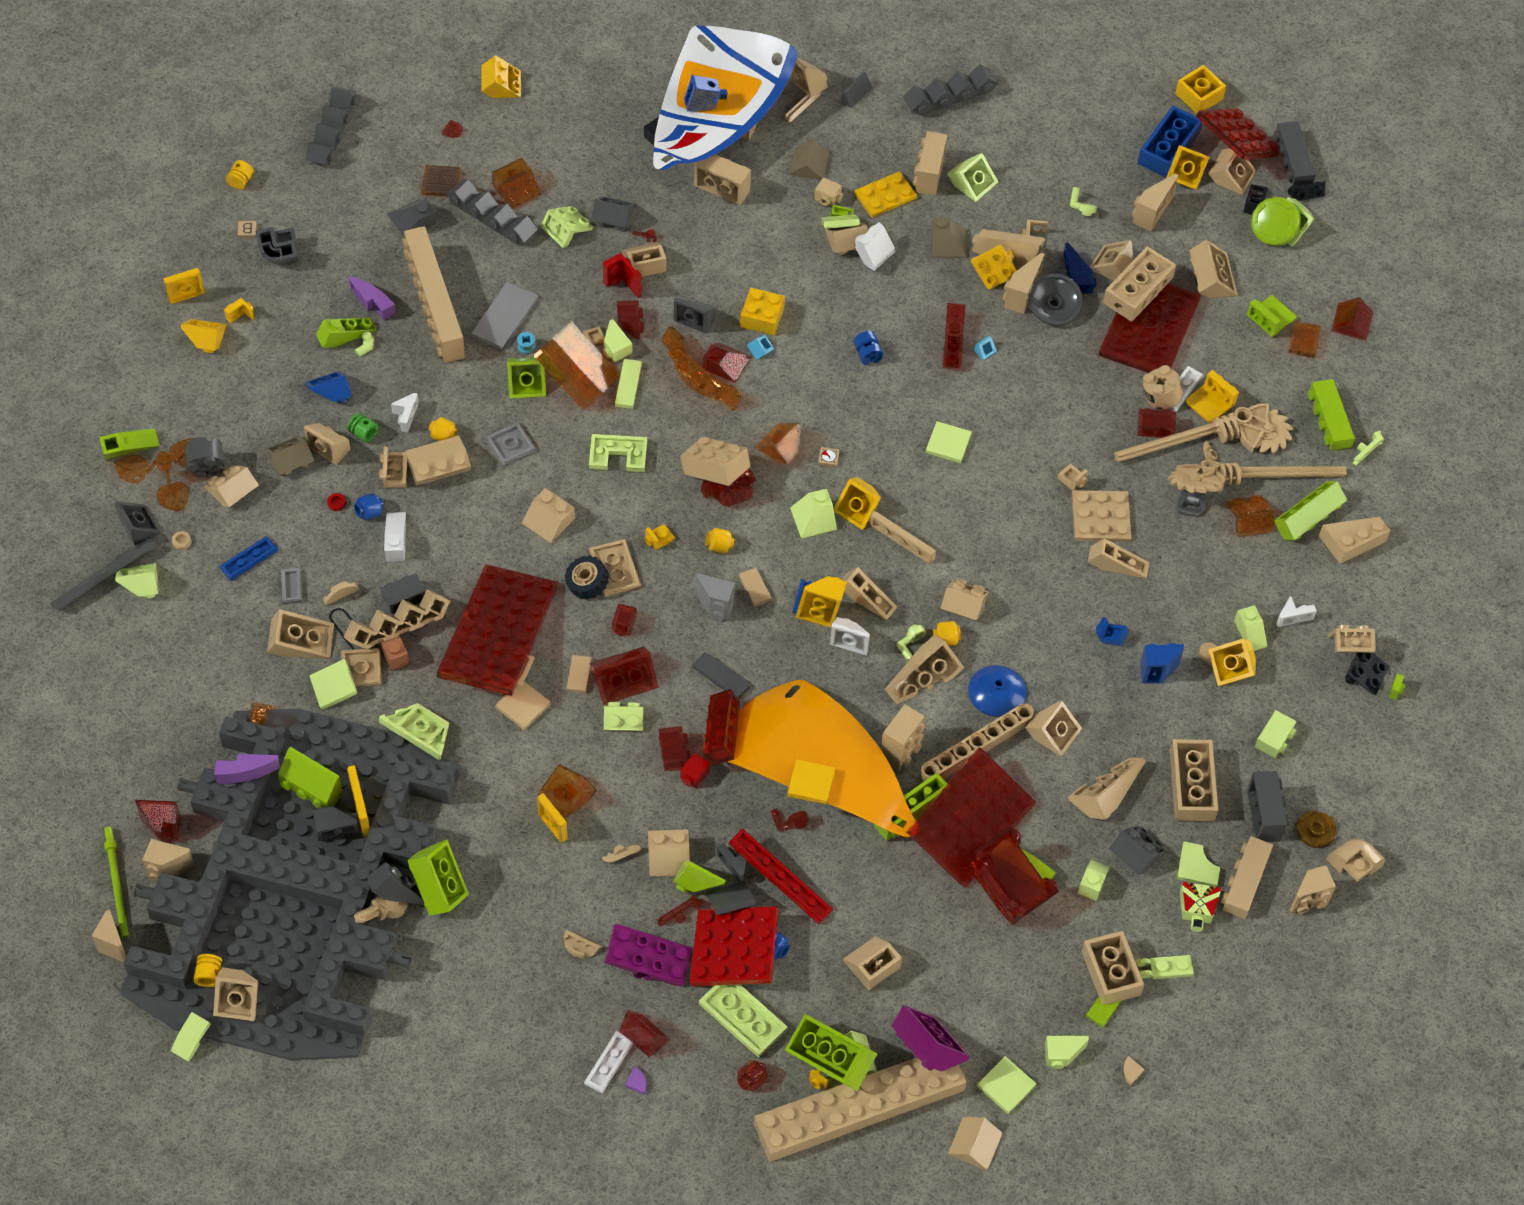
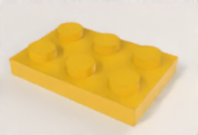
(885, 194)

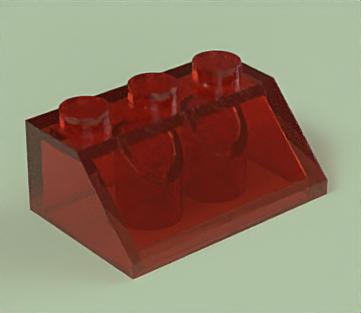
(624, 675)

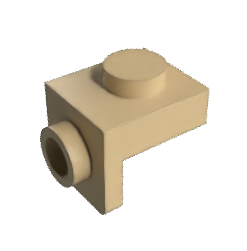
(1073, 477)

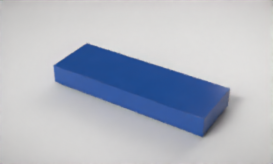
(248, 558)

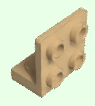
(1353, 640)

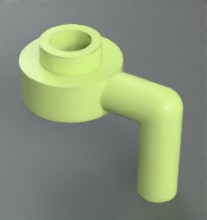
(1087, 209)
(914, 634)

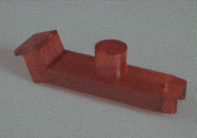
(677, 912)

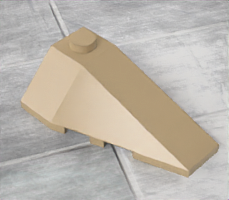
(927, 666)
(1105, 796)

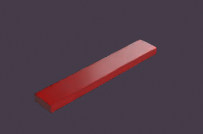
(780, 876)

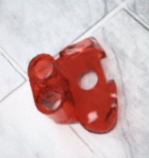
(733, 494)

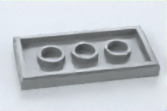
(504, 316)

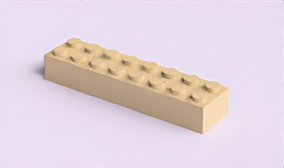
(433, 295)

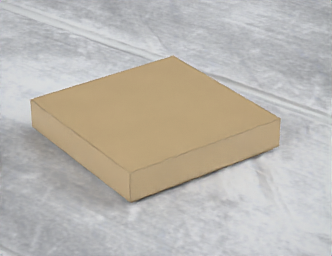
(364, 666)
(523, 706)

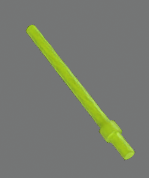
(111, 847)

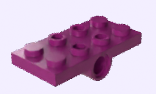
(648, 955)

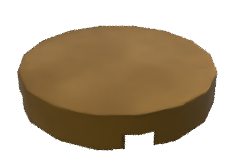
(1313, 834)

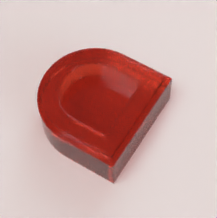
(452, 130)

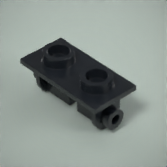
(1307, 191)

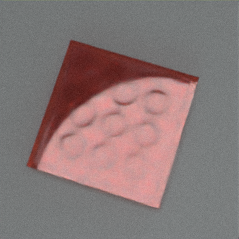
(1239, 133)

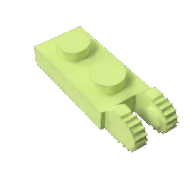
(1166, 967)

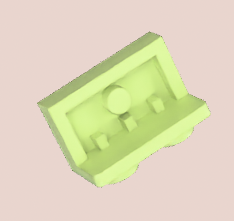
(623, 717)

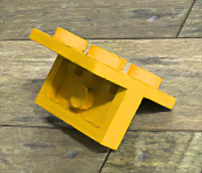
(994, 266)

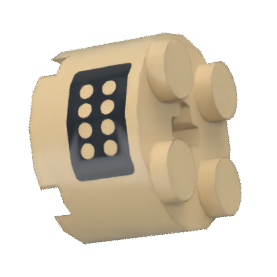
(1162, 387)

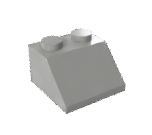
(716, 596)

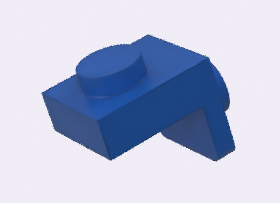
(1111, 633)

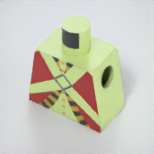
(1198, 903)

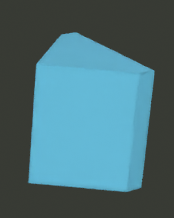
(985, 348)

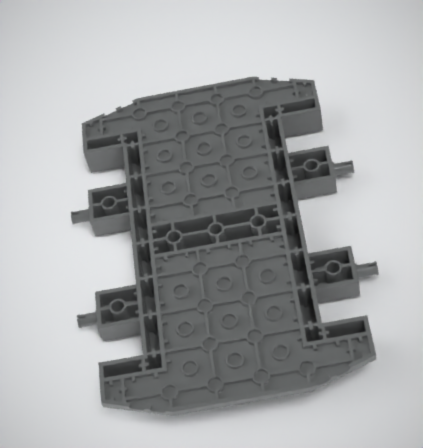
(283, 898)

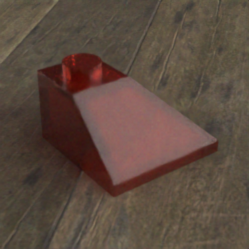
(725, 361)
(160, 818)

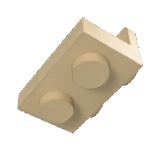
(394, 469)

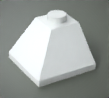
(849, 636)

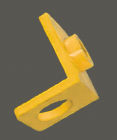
(818, 1081)

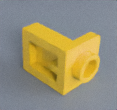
(658, 537)

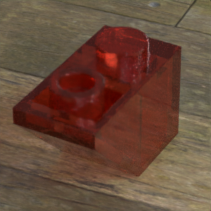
(629, 317)

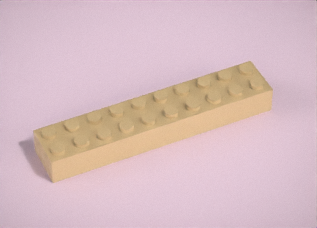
(846, 1110)

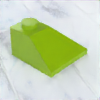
(695, 878)

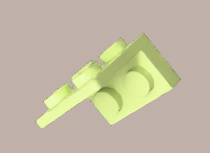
(563, 223)

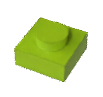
(1397, 687)

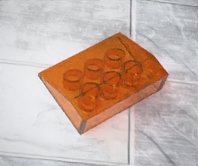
(577, 365)

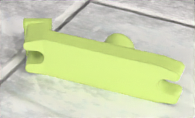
(1365, 450)

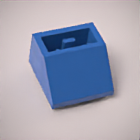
(1159, 661)

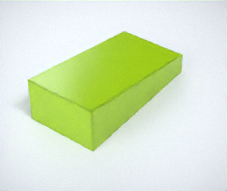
(840, 211)

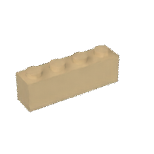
(1247, 878)

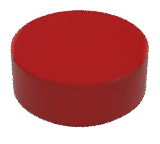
(336, 502)

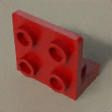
(620, 268)

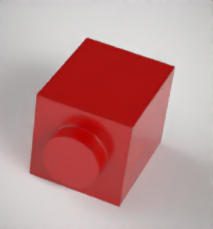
(694, 771)

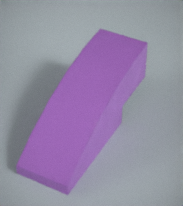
(372, 297)
(245, 768)

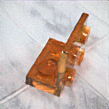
(1252, 515)

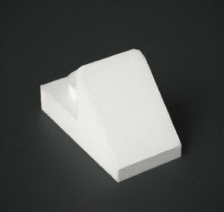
(406, 410)
(1293, 615)

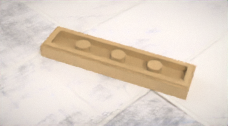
(902, 537)

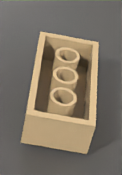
(1193, 780)

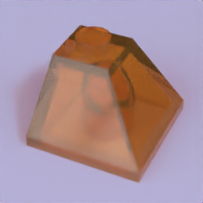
(781, 442)
(567, 790)

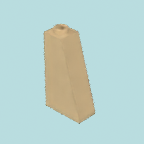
(1023, 246)

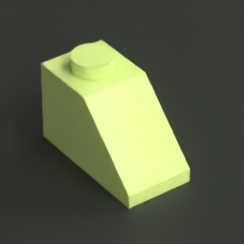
(616, 343)
(1251, 626)
(1093, 880)
(1063, 1049)

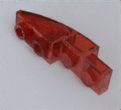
(953, 336)

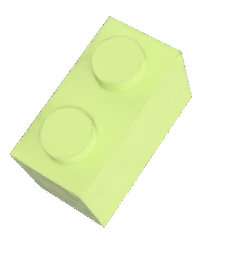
(1275, 734)

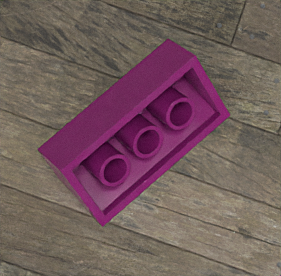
(928, 1040)

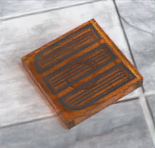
(439, 180)

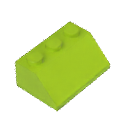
(309, 779)
(438, 878)

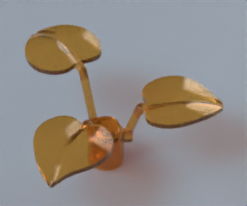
(169, 496)

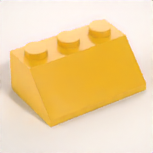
(821, 601)

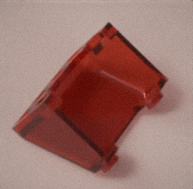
(1010, 876)

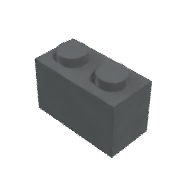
(407, 588)

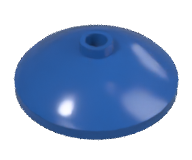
(995, 699)

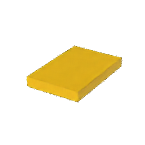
(358, 799)

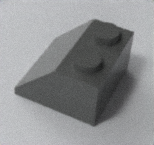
(612, 212)

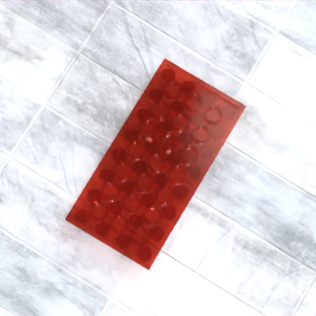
(497, 630)

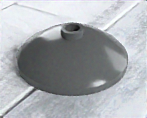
(1062, 292)

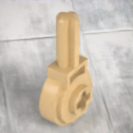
(381, 909)

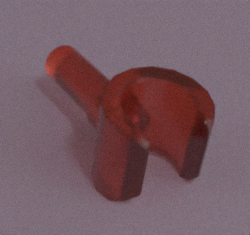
(649, 234)

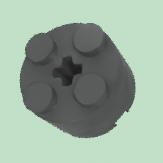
(204, 456)

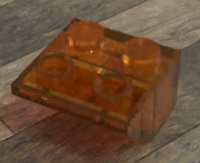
(515, 183)

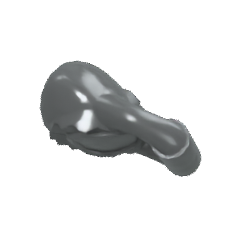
(1196, 499)

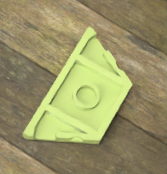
(419, 727)

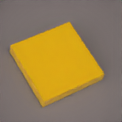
(184, 285)
(811, 781)
(552, 818)

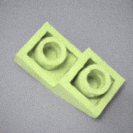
(189, 1036)

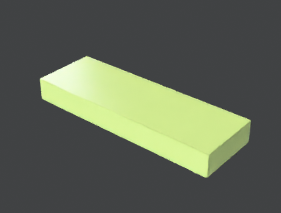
(628, 383)

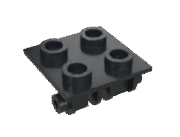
(1367, 671)

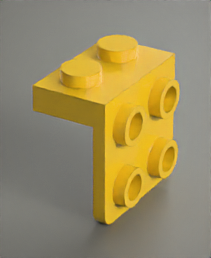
(1213, 397)

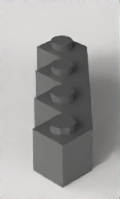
(957, 89)
(333, 123)
(486, 210)

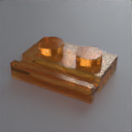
(1304, 339)

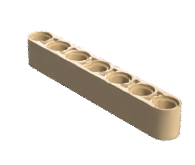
(980, 737)

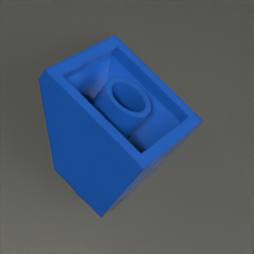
(331, 386)

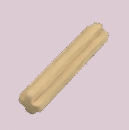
(800, 106)

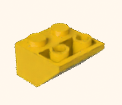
(500, 79)

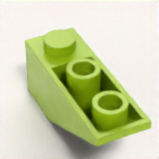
(341, 331)
(128, 442)

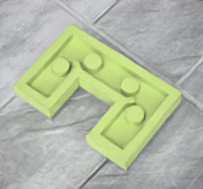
(630, 446)

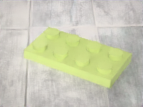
(743, 1017)

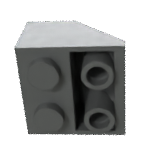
(1137, 849)

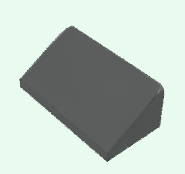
(856, 90)

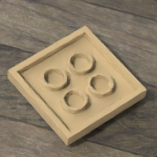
(1101, 515)

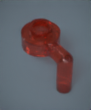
(796, 820)

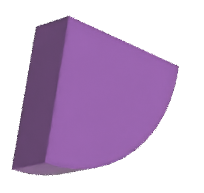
(636, 1081)

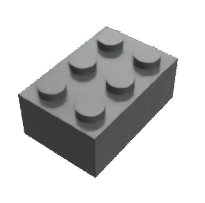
(1267, 806)

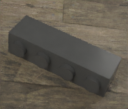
(1294, 153)

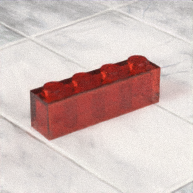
(721, 727)

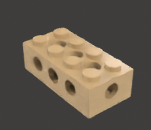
(1139, 283)

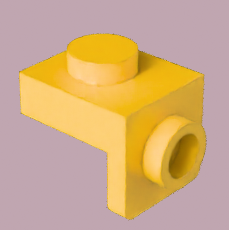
(237, 309)

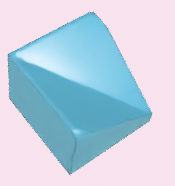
(760, 346)

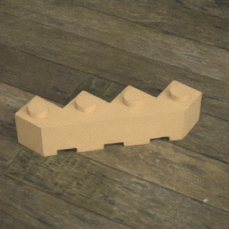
(407, 618)

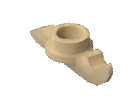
(1209, 453)
(621, 852)

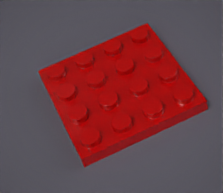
(734, 947)

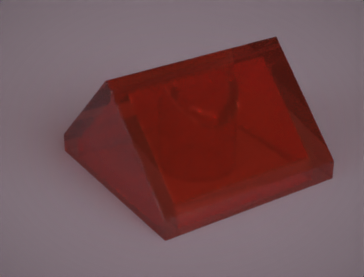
(1352, 319)
(643, 1033)

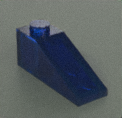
(1078, 270)

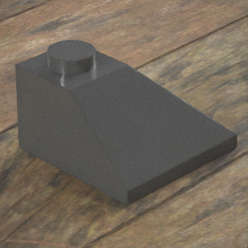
(413, 216)
(694, 314)

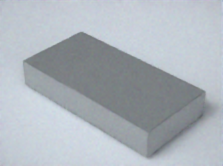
(291, 586)

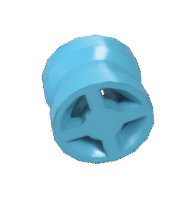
(529, 345)

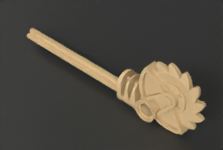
(1257, 430)
(1212, 475)

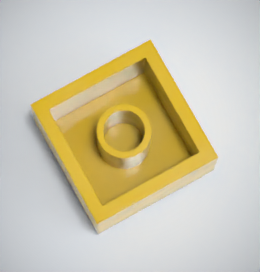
(1200, 89)
(762, 311)

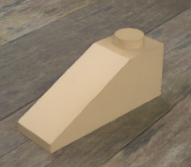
(1116, 559)
(867, 594)

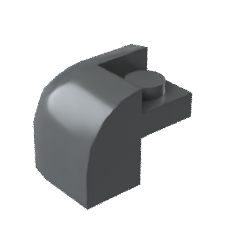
(278, 246)

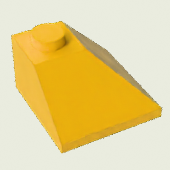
(1188, 166)
(204, 334)
(857, 502)
(1233, 661)

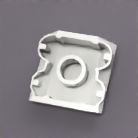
(874, 246)

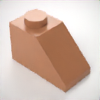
(395, 653)

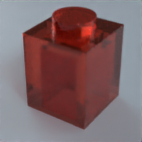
(624, 620)

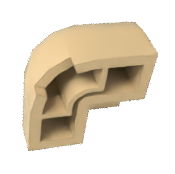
(1356, 858)

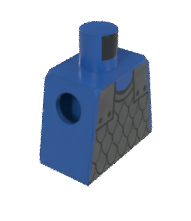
(703, 93)

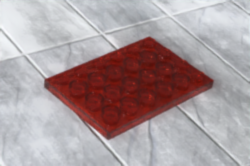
(1155, 333)
(968, 813)

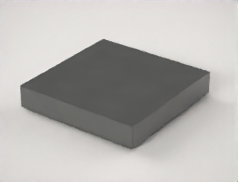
(730, 898)

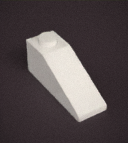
(395, 537)

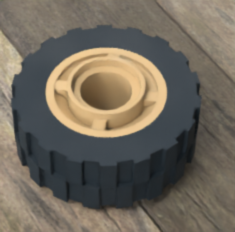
(583, 568)

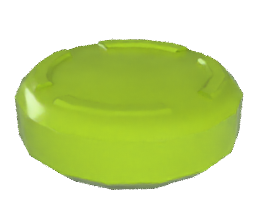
(1275, 221)

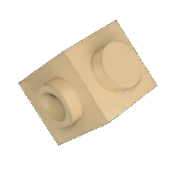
(828, 192)

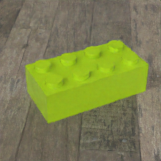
(831, 1052)

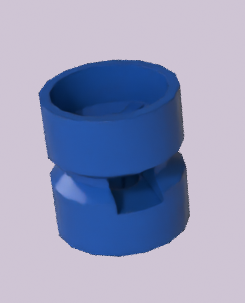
(868, 347)

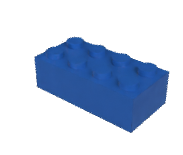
(1174, 130)

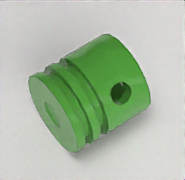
(361, 426)

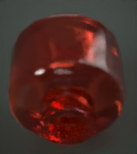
(752, 1075)

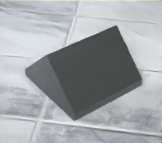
(137, 521)

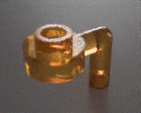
(259, 713)

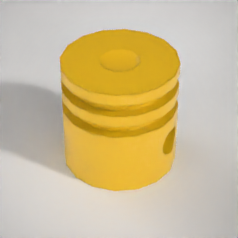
(239, 176)
(207, 969)

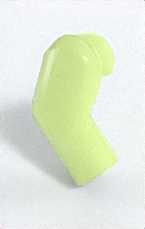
(368, 344)

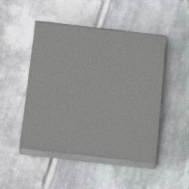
(510, 444)

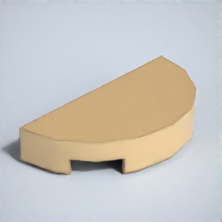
(340, 591)
(580, 946)

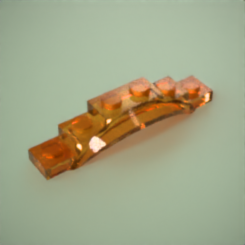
(695, 376)

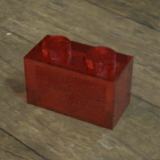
(1156, 423)
(673, 748)

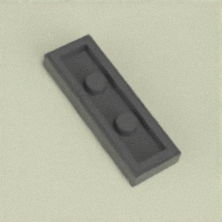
(720, 675)

